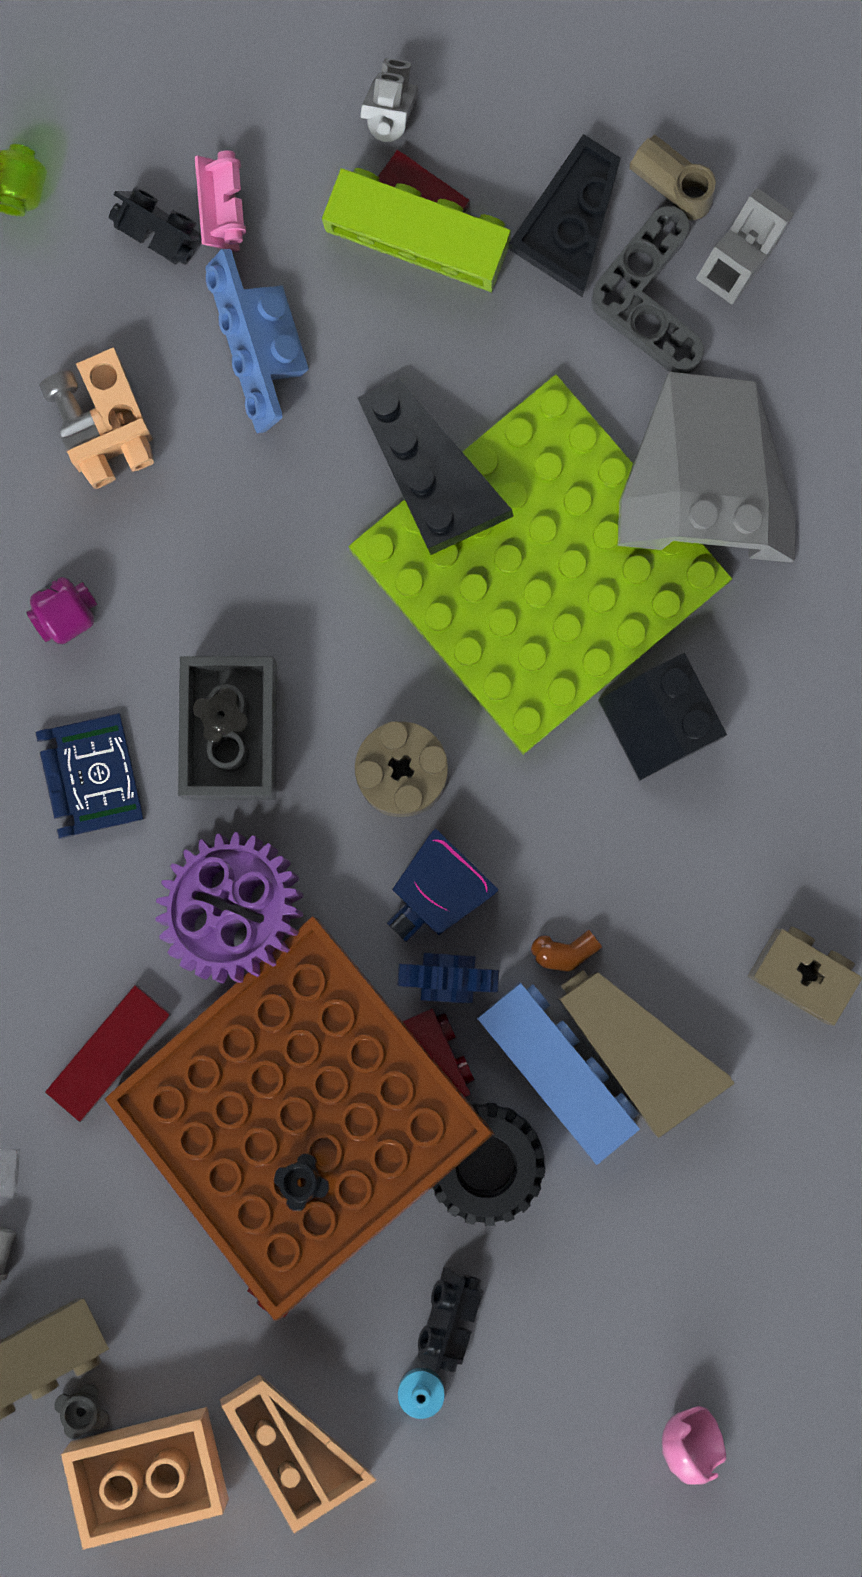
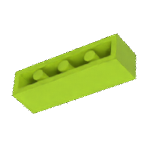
(417, 229)

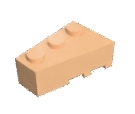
(293, 1455)

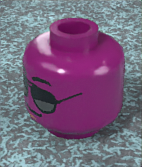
(62, 610)

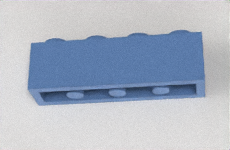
(559, 1073)

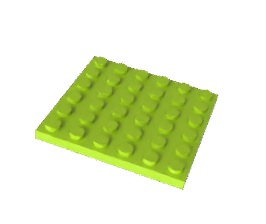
(548, 599)

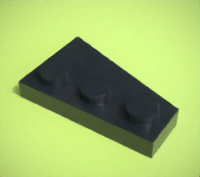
(569, 216)

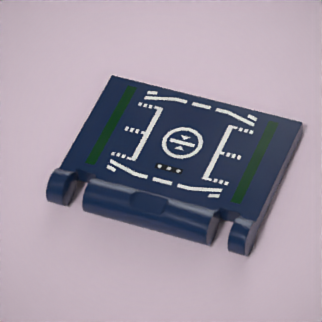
(90, 775)

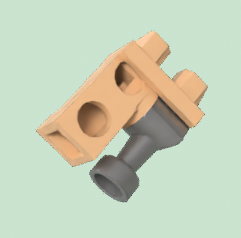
(108, 429)

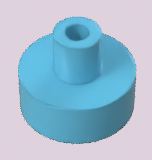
(423, 1382)

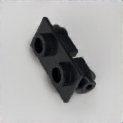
(140, 215)
(441, 1341)

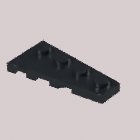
(434, 476)

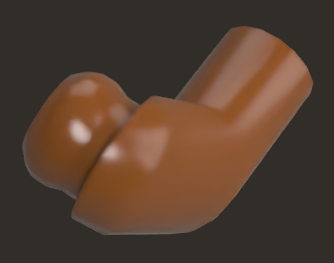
(564, 956)

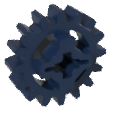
(448, 978)

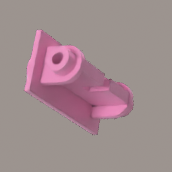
(218, 207)

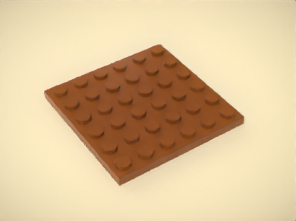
(287, 1071)

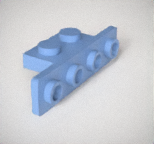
(259, 337)

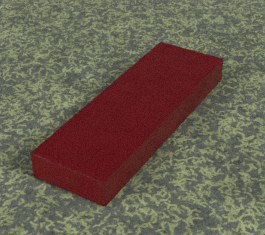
(108, 1053)

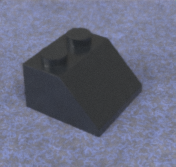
(662, 716)

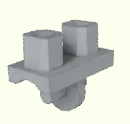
(389, 100)

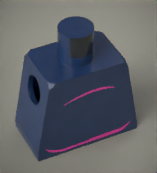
(438, 888)

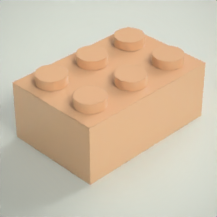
(145, 1478)

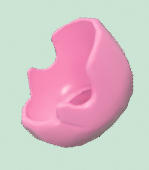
(693, 1445)

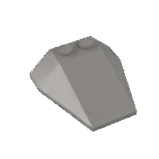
(708, 473)

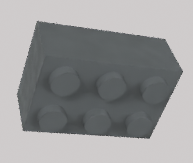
(241, 762)

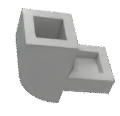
(745, 246)

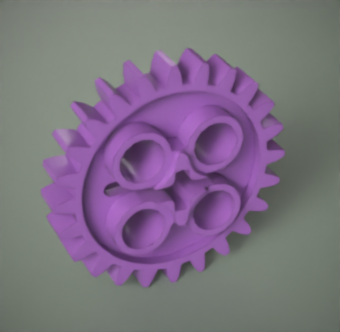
(245, 868)

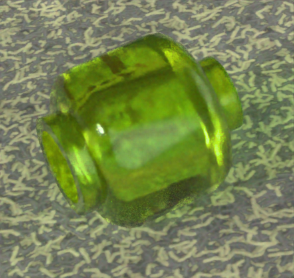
(20, 180)

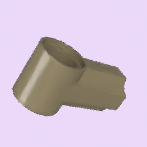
(672, 174)

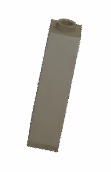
(646, 1058)

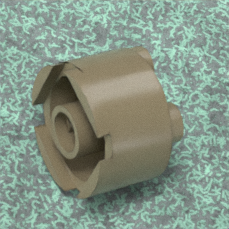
(394, 744)

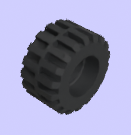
(520, 1188)

